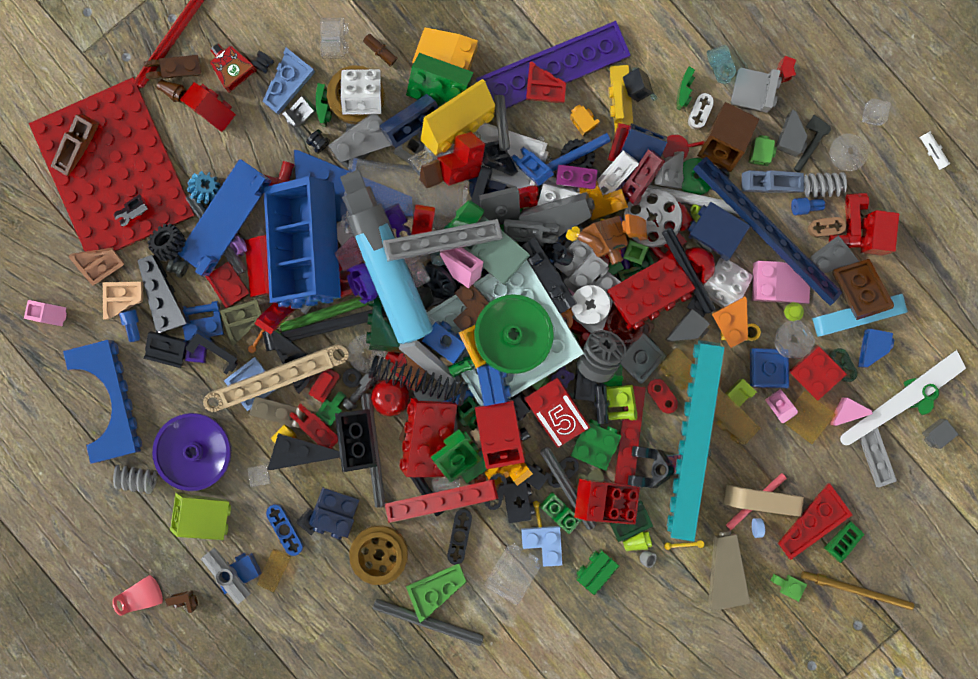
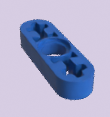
(296, 539)

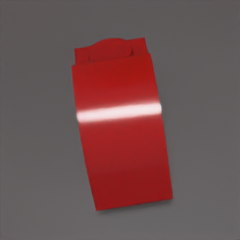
(422, 219)

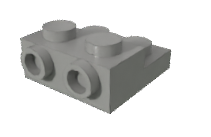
(584, 266)

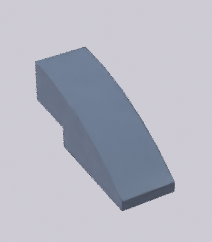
(772, 182)

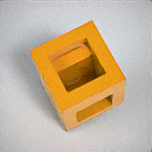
(583, 119)

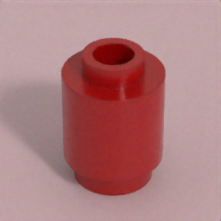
(686, 218)

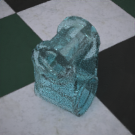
(720, 61)

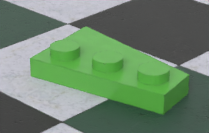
(434, 590)

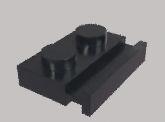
(165, 349)

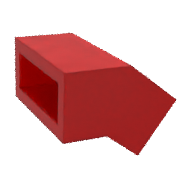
(786, 68)

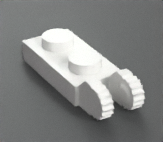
(617, 172)

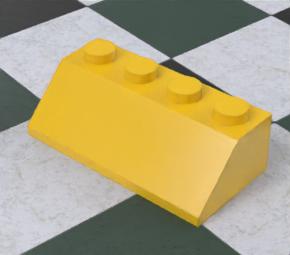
(458, 116)

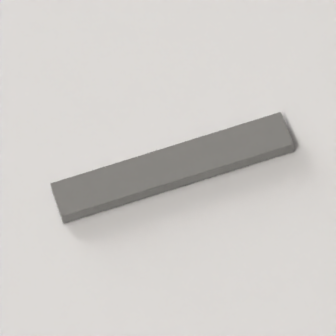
(442, 240)

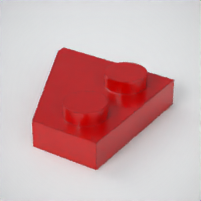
(544, 86)

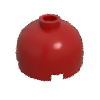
(702, 262)
(390, 399)

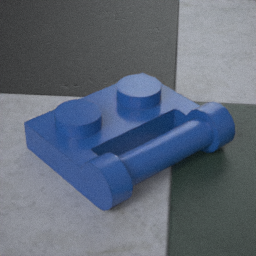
(210, 326)

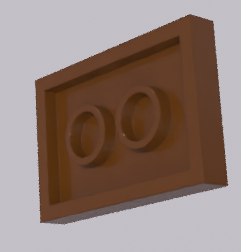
(863, 289)

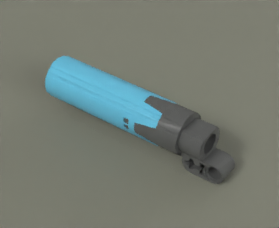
(390, 278)

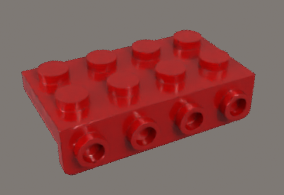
(651, 292)
(425, 432)

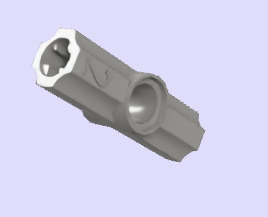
(235, 586)

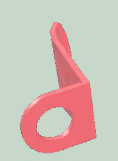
(139, 596)

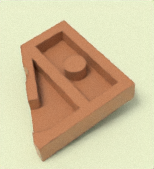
(97, 263)

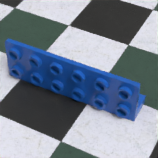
(224, 217)

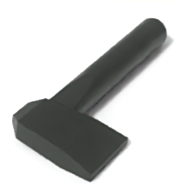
(821, 129)

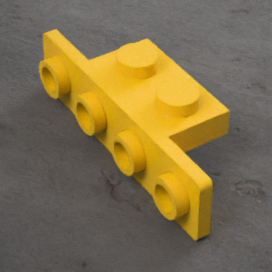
(621, 103)

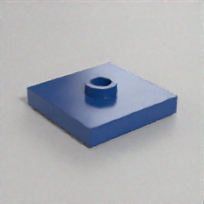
(768, 369)

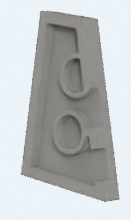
(360, 139)

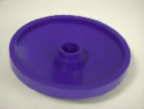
(191, 452)

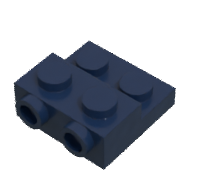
(334, 513)

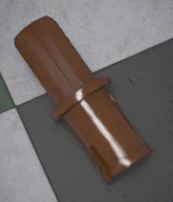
(380, 50)

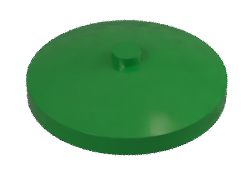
(513, 334)

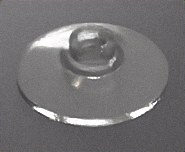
(840, 156)

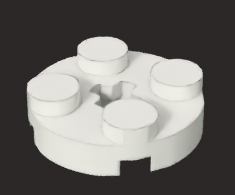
(601, 301)

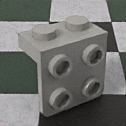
(756, 89)

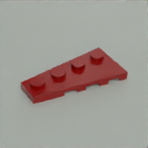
(816, 521)

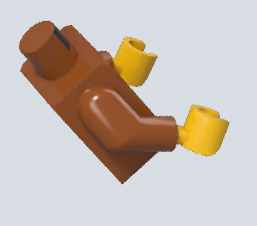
(603, 237)

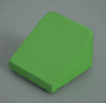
(635, 252)

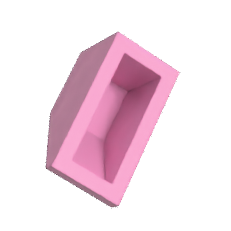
(462, 265)
(45, 313)

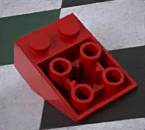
(500, 435)
(606, 502)

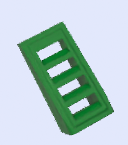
(839, 557)

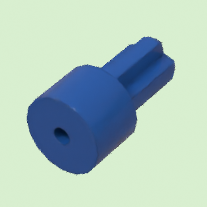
(802, 206)
(129, 319)

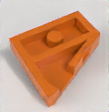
(733, 321)

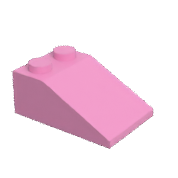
(778, 283)

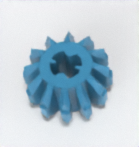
(207, 193)

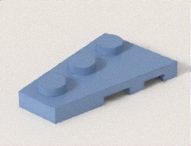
(288, 81)

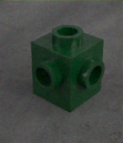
(467, 413)

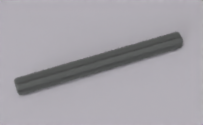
(376, 475)
(429, 622)

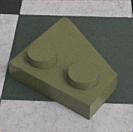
(240, 319)

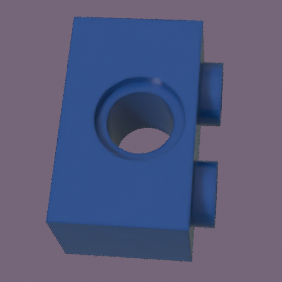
(435, 341)

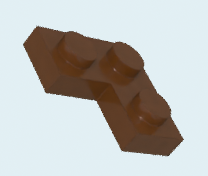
(475, 303)

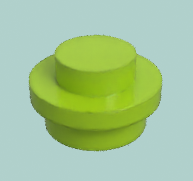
(793, 311)

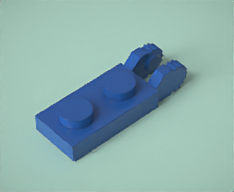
(533, 166)

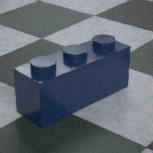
(408, 121)

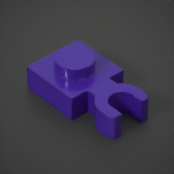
(397, 219)

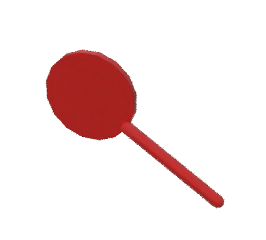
(678, 143)

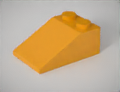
(447, 47)

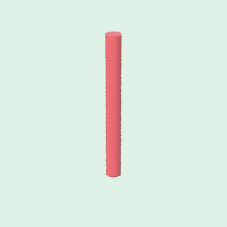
(744, 512)

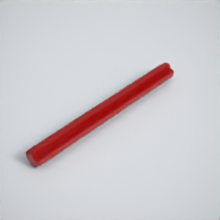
(169, 39)

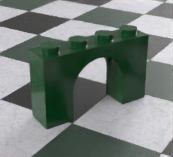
(381, 333)

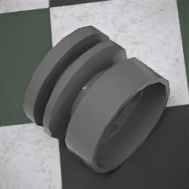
(601, 356)

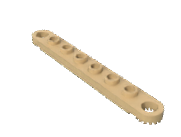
(276, 377)

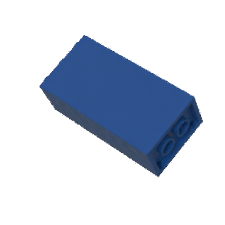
(302, 242)

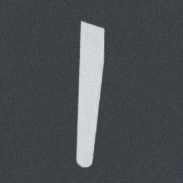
(938, 375)

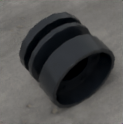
(442, 282)

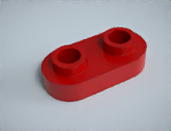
(662, 396)

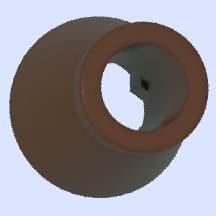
(171, 90)

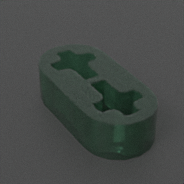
(847, 363)

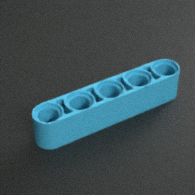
(845, 319)

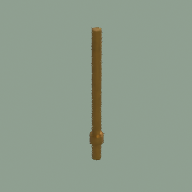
(821, 579)

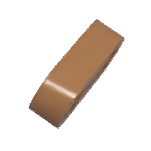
(827, 231)

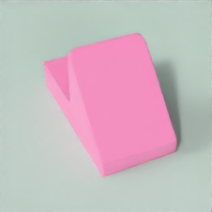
(781, 406)

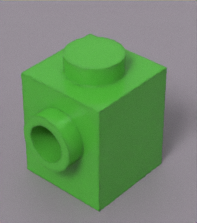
(762, 151)

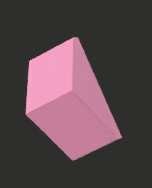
(849, 410)

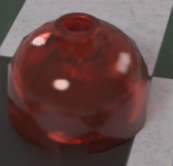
(616, 324)

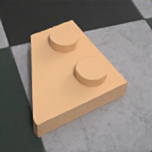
(120, 297)

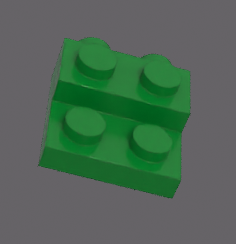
(596, 445)
(457, 455)

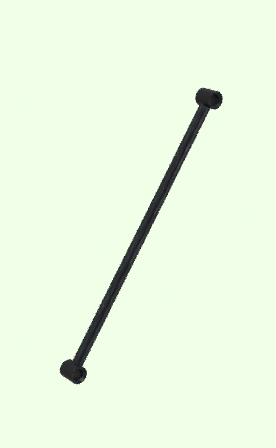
(334, 324)

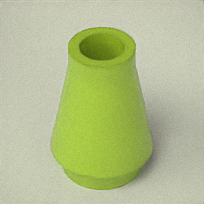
(640, 541)

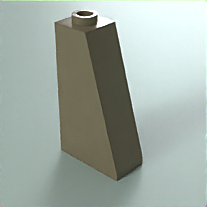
(727, 576)

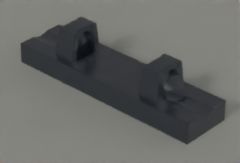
(549, 276)

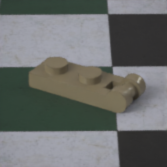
(275, 411)

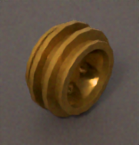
(334, 98)
(358, 559)

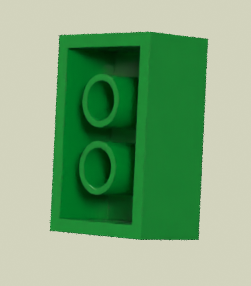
(437, 79)

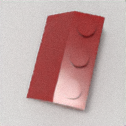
(257, 266)

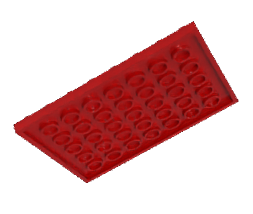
(117, 166)

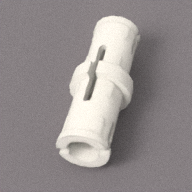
(935, 150)

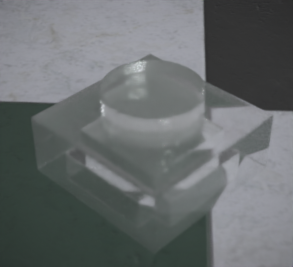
(258, 475)

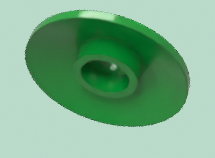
(691, 184)

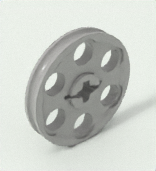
(662, 218)

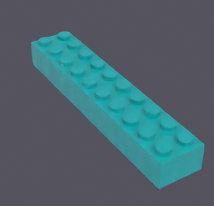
(696, 440)

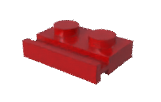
(227, 285)

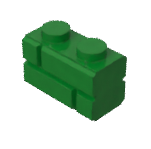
(597, 571)

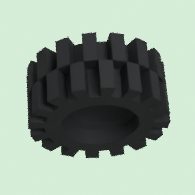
(572, 145)
(166, 242)

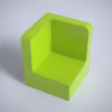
(740, 392)

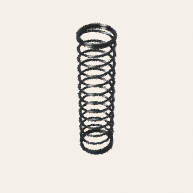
(372, 374)

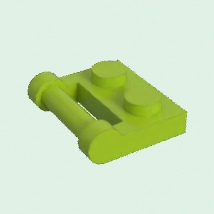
(619, 397)

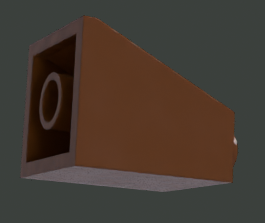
(728, 136)

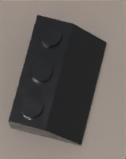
(355, 440)

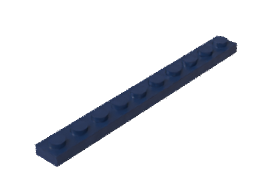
(768, 231)

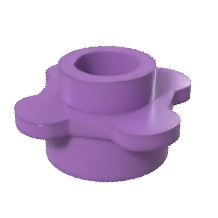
(238, 246)

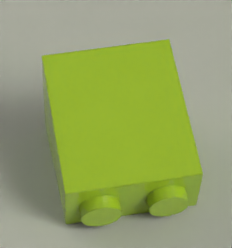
(200, 517)

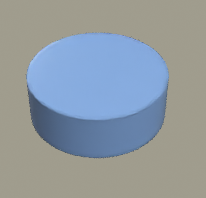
(758, 528)

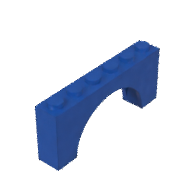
(121, 434)

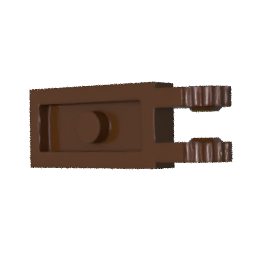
(174, 67)

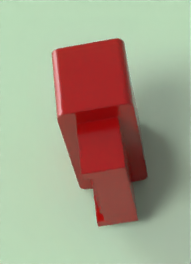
(325, 384)

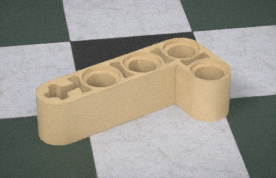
(763, 500)

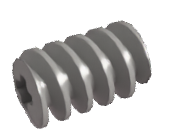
(825, 183)
(134, 481)

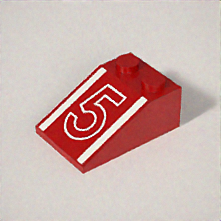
(557, 412)

